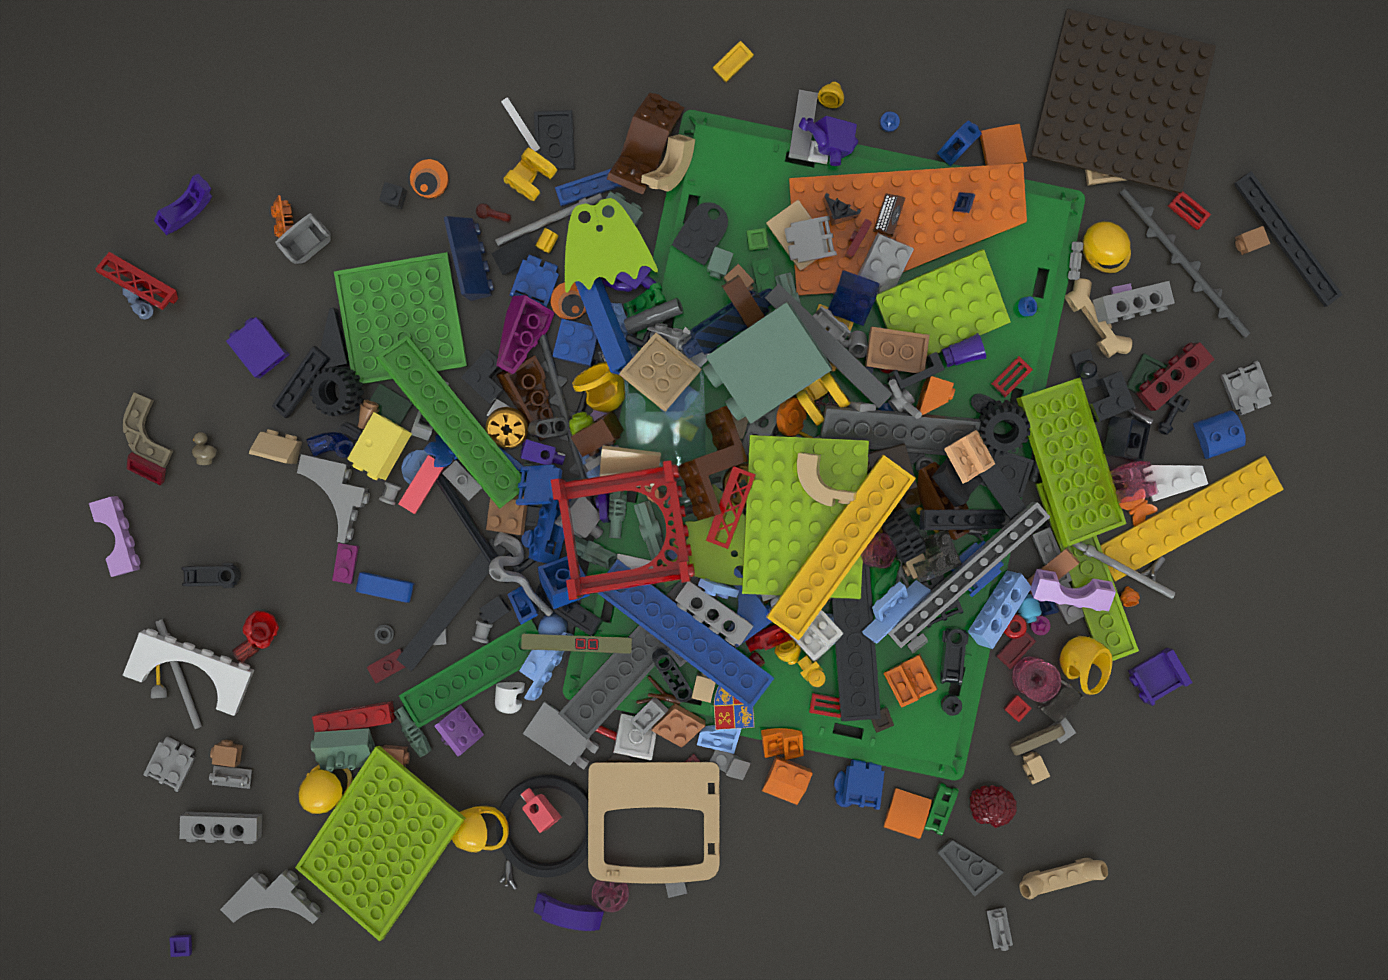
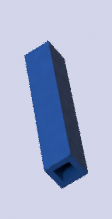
(605, 325)

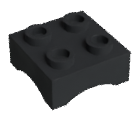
(951, 484)

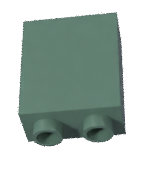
(767, 364)

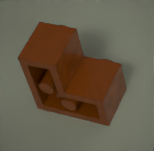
(599, 433)

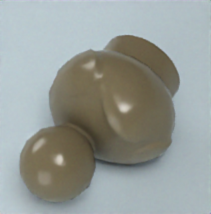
(202, 452)

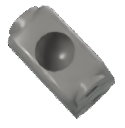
(304, 239)

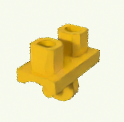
(812, 672)

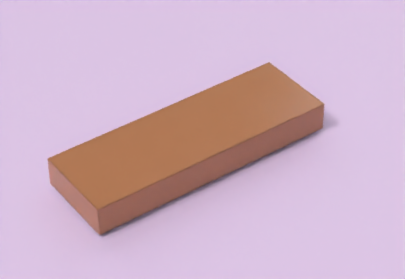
(1060, 564)

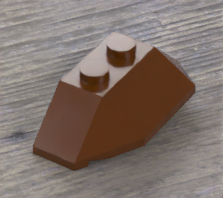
(934, 498)

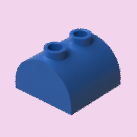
(1220, 434)

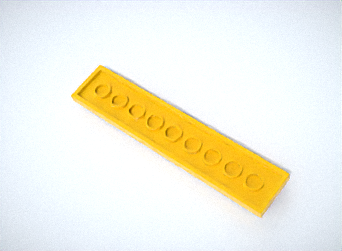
(1192, 516)
(840, 547)

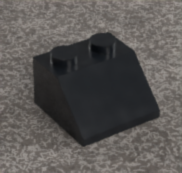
(1126, 439)

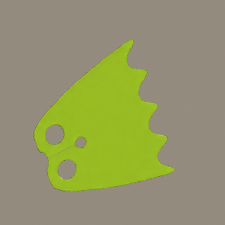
(603, 253)
(713, 560)

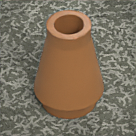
(366, 412)

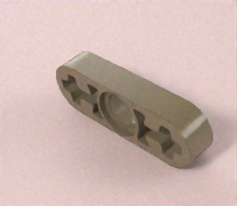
(1037, 739)

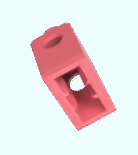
(541, 818)

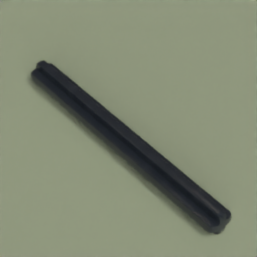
(466, 518)

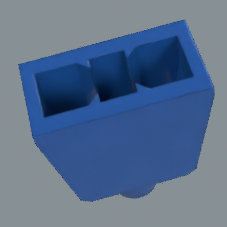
(965, 137)

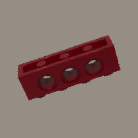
(1199, 358)

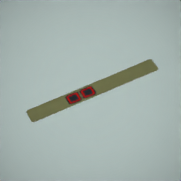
(576, 643)

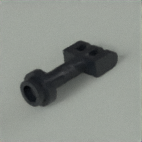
(1165, 427)

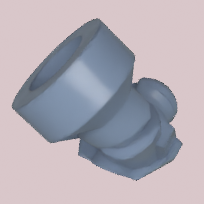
(141, 308)

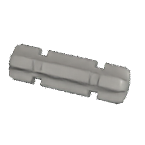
(1075, 260)

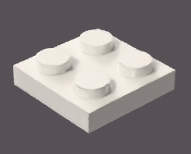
(632, 741)

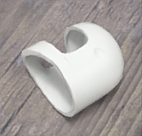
(506, 696)

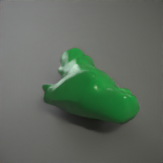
(883, 579)

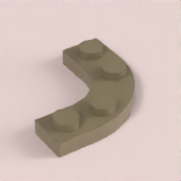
(136, 435)

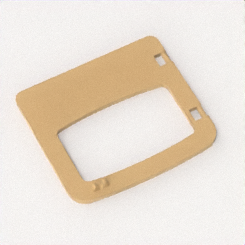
(652, 785)

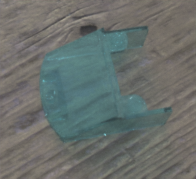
(674, 434)

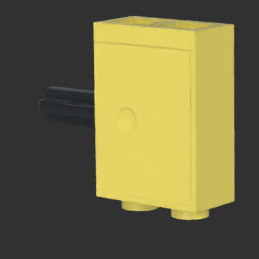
(376, 445)

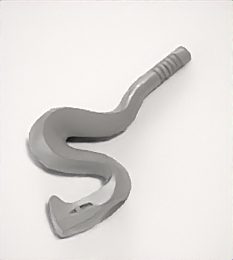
(500, 574)

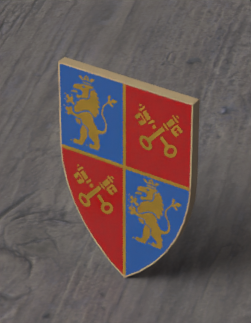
(731, 712)

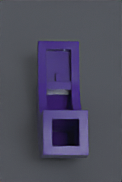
(186, 207)
(567, 915)

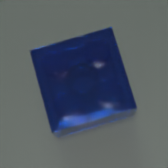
(853, 297)

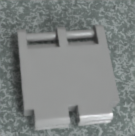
(810, 240)
(1247, 388)
(170, 763)

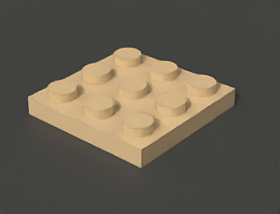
(660, 372)

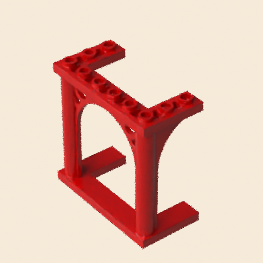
(677, 570)

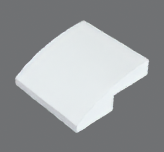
(819, 636)

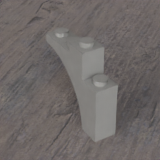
(345, 497)
(260, 894)

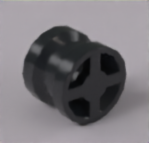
(948, 703)

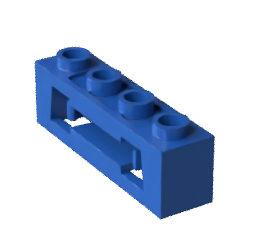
(546, 530)

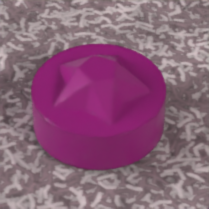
(1040, 626)

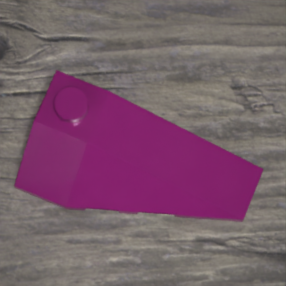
(522, 328)

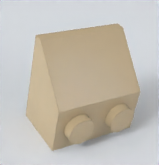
(277, 447)

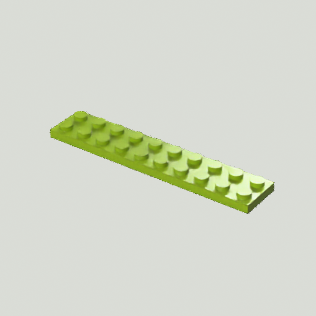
(1106, 627)

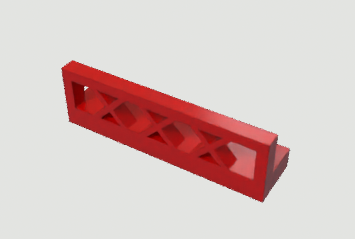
(139, 277)
(726, 502)

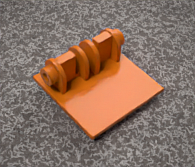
(281, 211)

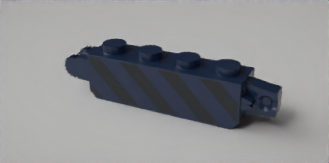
(721, 327)

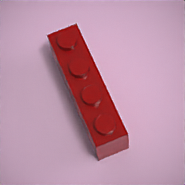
(355, 717)

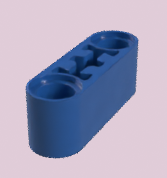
(384, 587)

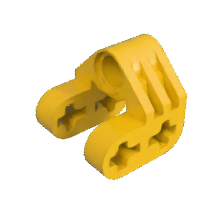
(526, 171)
(817, 390)

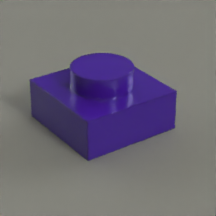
(180, 945)

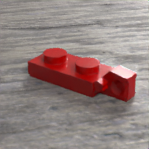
(768, 638)

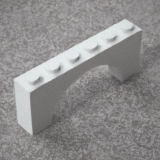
(229, 677)

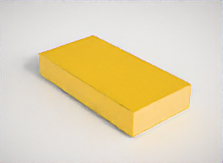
(733, 61)

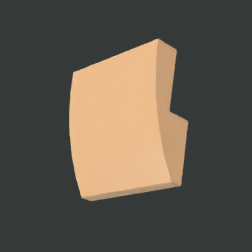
(969, 456)

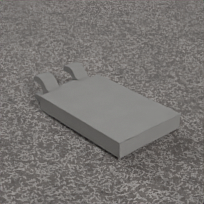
(559, 736)

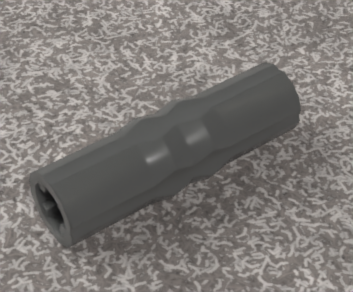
(653, 316)

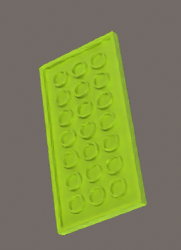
(1072, 462)

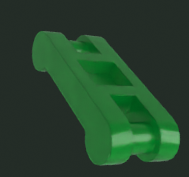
(645, 300)
(941, 809)

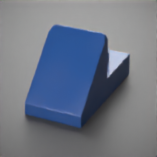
(522, 605)

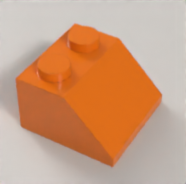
(934, 394)
(787, 780)

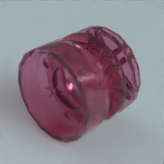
(1134, 481)
(1043, 686)

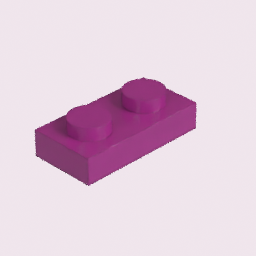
(345, 563)

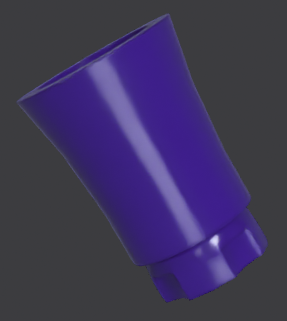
(964, 351)

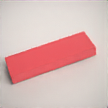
(420, 485)

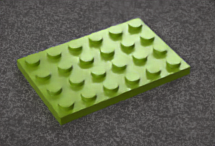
(946, 303)

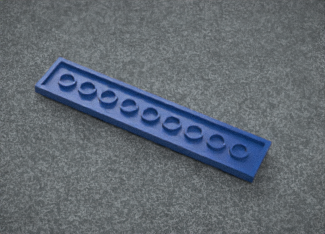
(691, 640)

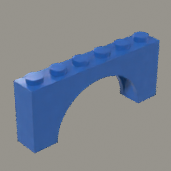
(749, 606)

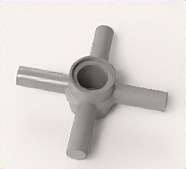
(901, 400)

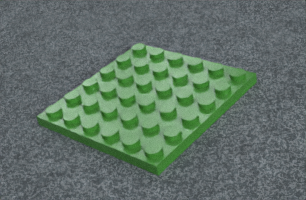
(398, 301)

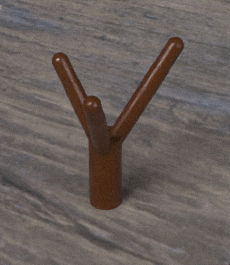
(665, 696)

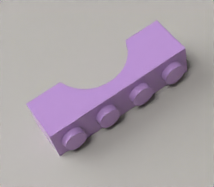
(123, 557)
(1095, 595)

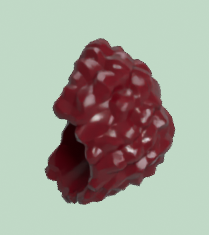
(992, 805)

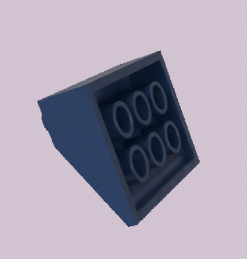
(468, 257)

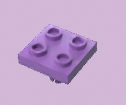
(459, 730)

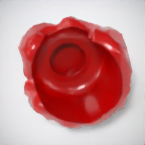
(260, 629)

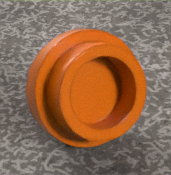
(1129, 597)

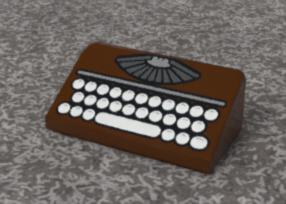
(889, 214)

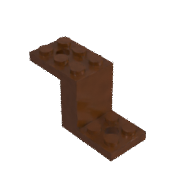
(645, 141)
(696, 471)

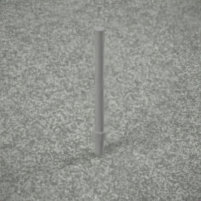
(545, 221)
(1091, 551)
(181, 681)

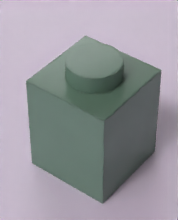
(719, 263)

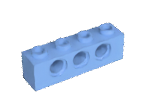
(999, 609)

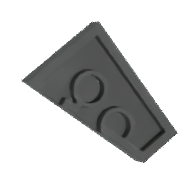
(969, 867)

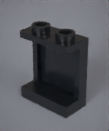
(934, 366)

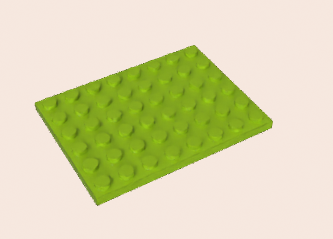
(784, 520)
(380, 843)

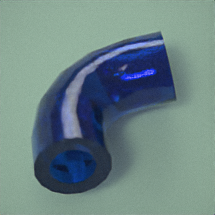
(330, 442)

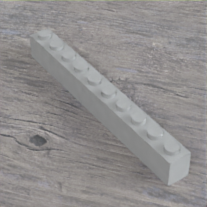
(969, 572)

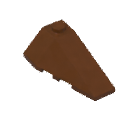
(528, 390)

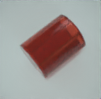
(244, 651)

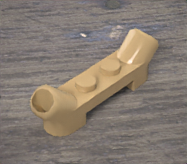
(1110, 343)
(1062, 877)

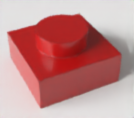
(1017, 708)

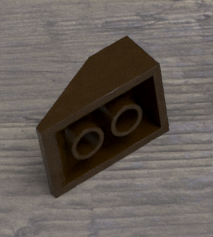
(900, 456)

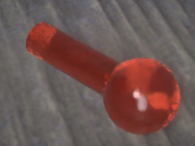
(484, 211)

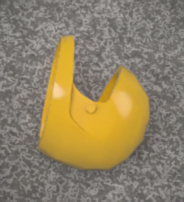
(1106, 245)
(603, 388)
(1079, 656)
(321, 790)
(473, 831)

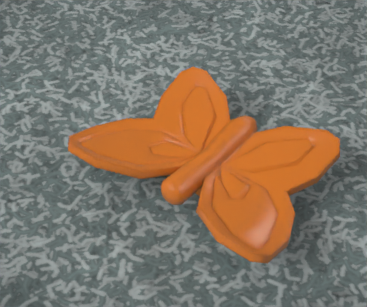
(1139, 509)

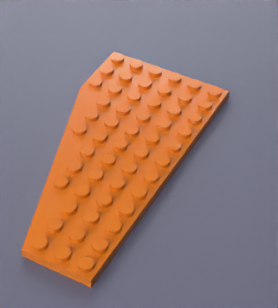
(925, 219)

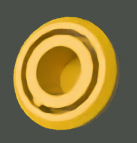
(831, 95)
(788, 652)

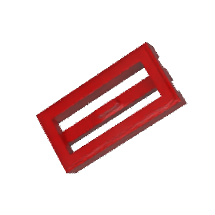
(1186, 217)
(1023, 365)
(822, 712)

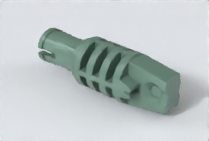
(617, 513)
(414, 734)

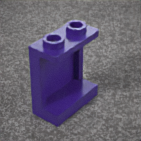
(256, 347)
(1159, 676)

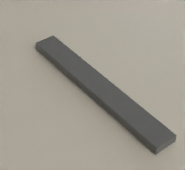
(834, 350)

